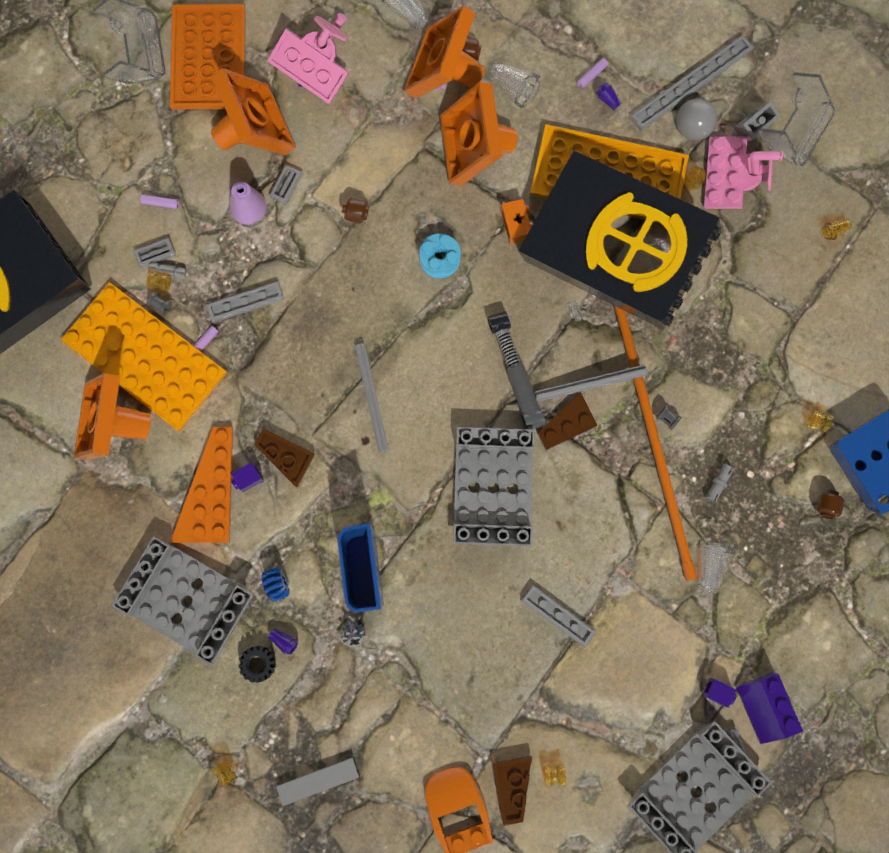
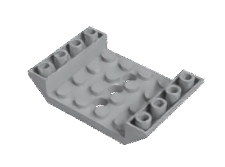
(497, 458)
(158, 590)
(723, 776)

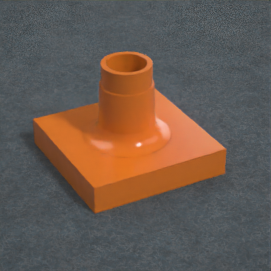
(443, 56)
(251, 115)
(473, 134)
(103, 419)

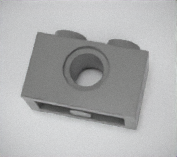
(761, 117)

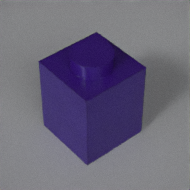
(246, 477)
(719, 693)

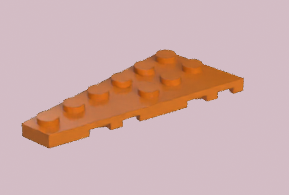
(208, 502)

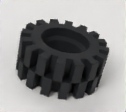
(245, 667)

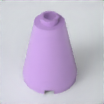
(246, 204)

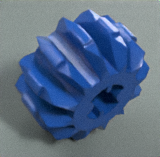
(275, 584)

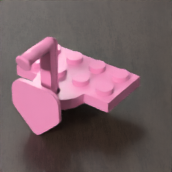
(309, 62)
(734, 171)

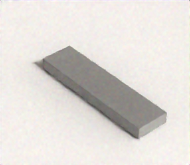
(245, 302)
(558, 616)
(317, 781)

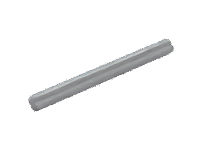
(591, 383)
(371, 398)

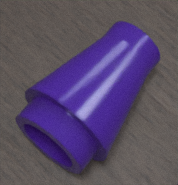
(608, 96)
(283, 641)

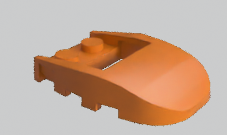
(452, 791)

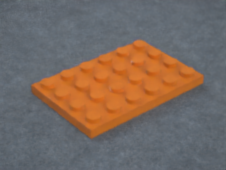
(201, 44)

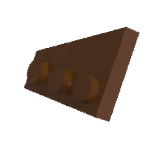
(568, 423)
(286, 456)
(512, 786)

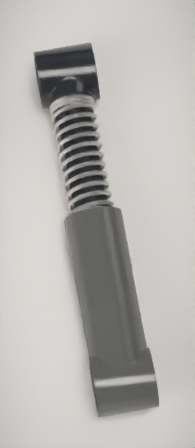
(530, 411)

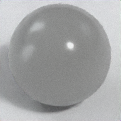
(696, 119)

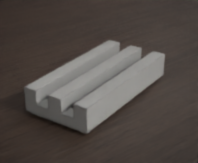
(291, 189)
(157, 259)

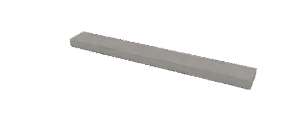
(691, 83)

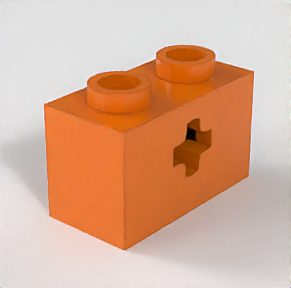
(516, 210)

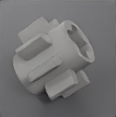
(353, 634)

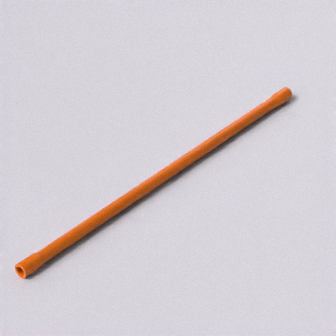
(687, 563)

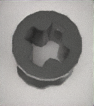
(159, 303)
(668, 417)

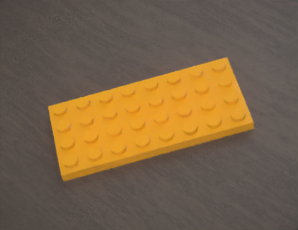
(648, 164)
(146, 354)

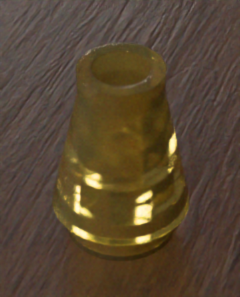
(833, 230)

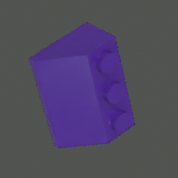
(769, 708)

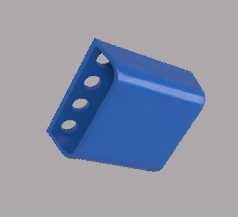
(865, 460)
(360, 568)

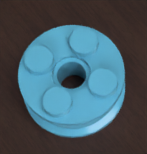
(440, 244)

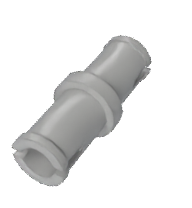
(719, 483)

